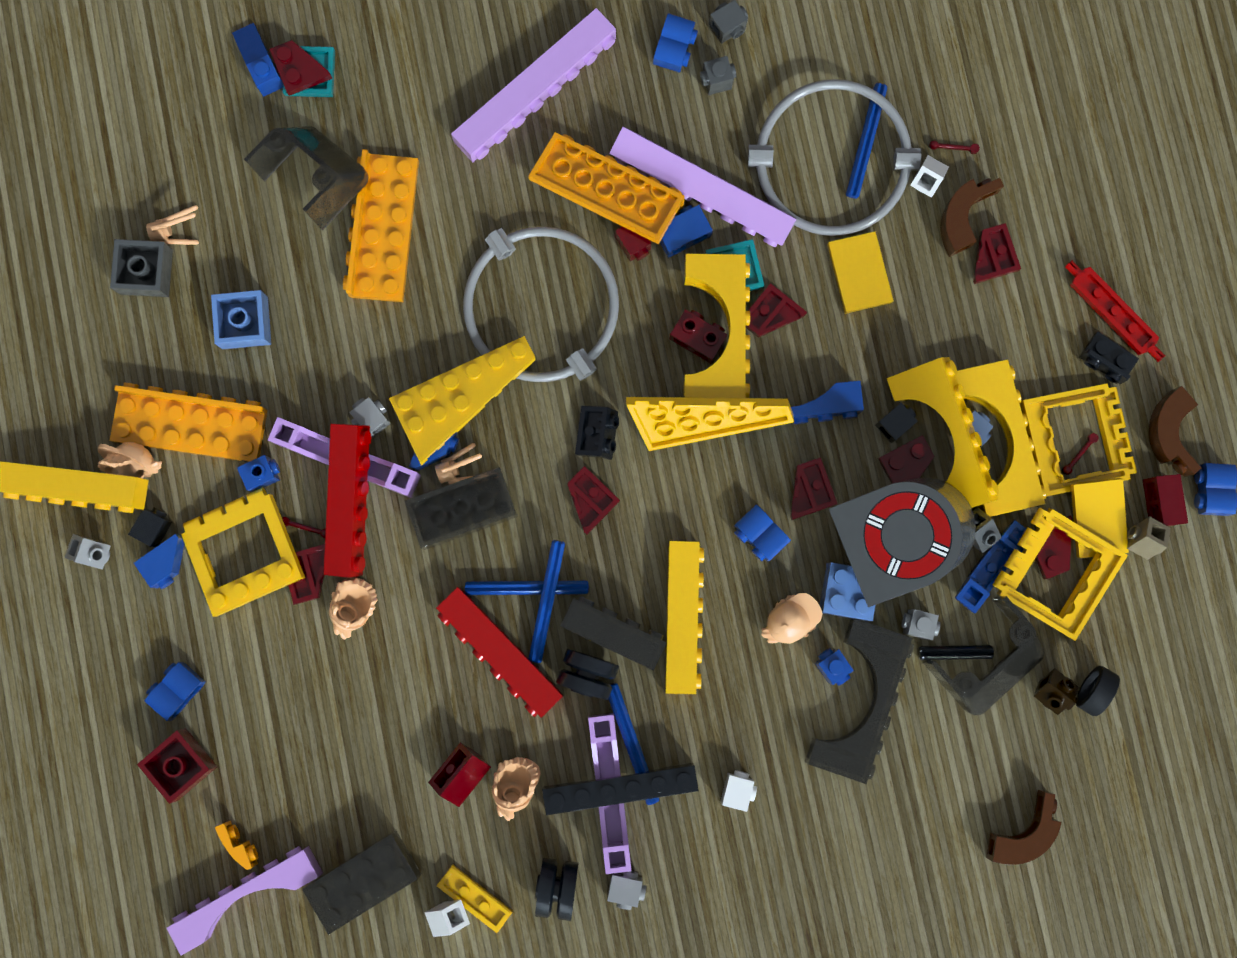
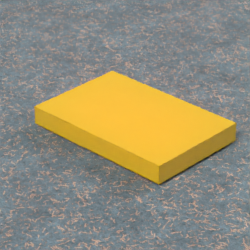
(860, 272)
(1100, 510)

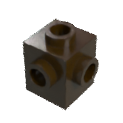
(1056, 692)

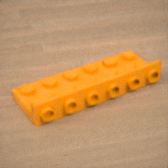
(607, 187)
(381, 228)
(188, 422)

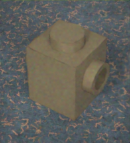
(1148, 538)

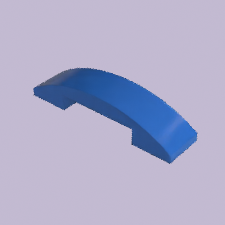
(980, 580)

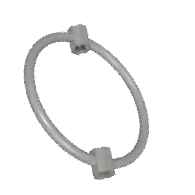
(905, 158)
(502, 247)

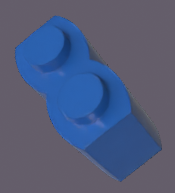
(674, 43)
(1216, 489)
(761, 533)
(174, 691)

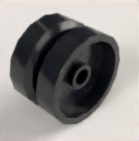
(586, 678)
(556, 889)

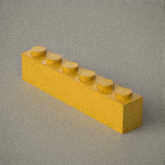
(74, 486)
(682, 617)

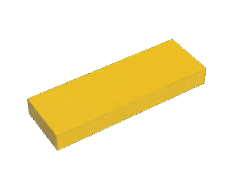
(475, 898)

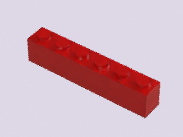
(347, 500)
(500, 652)

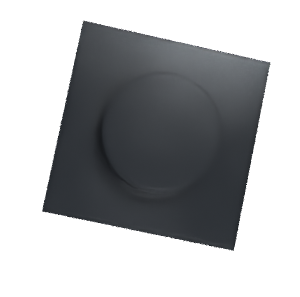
(897, 422)
(150, 527)

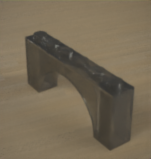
(855, 752)

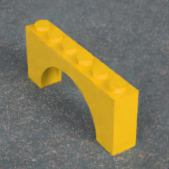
(724, 280)
(938, 387)
(995, 390)

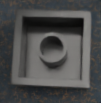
(141, 268)

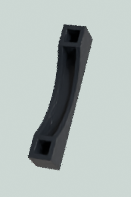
(620, 789)

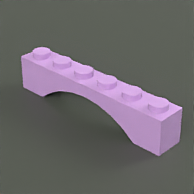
(317, 447)
(613, 816)
(197, 927)

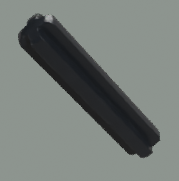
(955, 652)

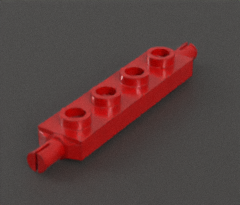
(1114, 311)

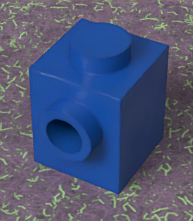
(251, 472)
(834, 666)

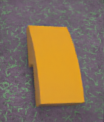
(243, 853)

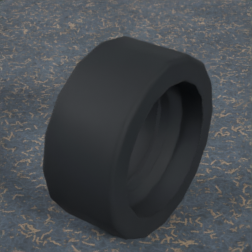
(1097, 691)

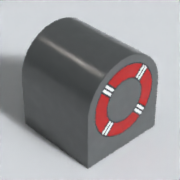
(904, 536)

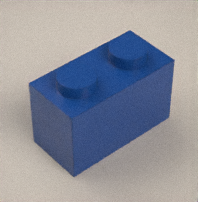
(686, 231)

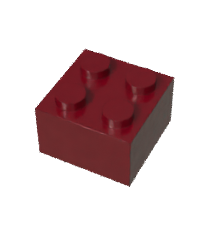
(177, 765)

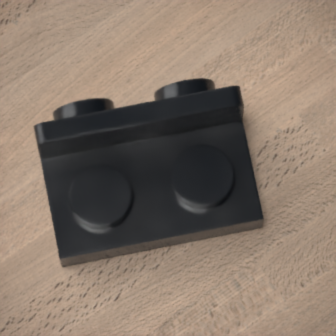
(1108, 358)
(597, 432)

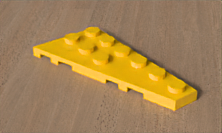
(450, 400)
(683, 420)

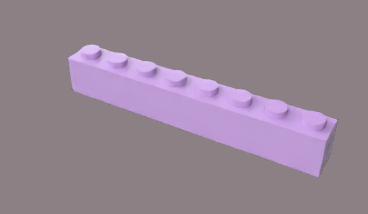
(534, 85)
(703, 186)

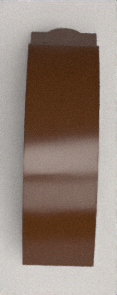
(954, 225)
(1165, 431)
(1031, 842)

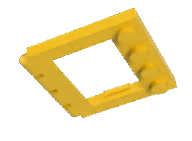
(1109, 422)
(254, 584)
(1088, 589)

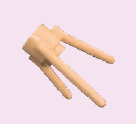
(161, 228)
(448, 468)

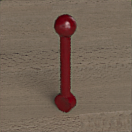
(973, 149)
(1092, 438)
(287, 522)

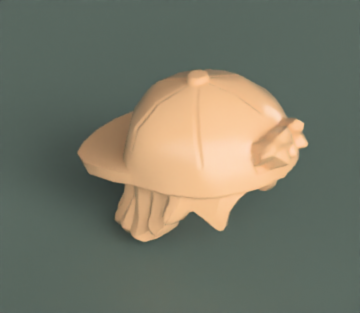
(127, 460)
(351, 605)
(792, 619)
(514, 785)

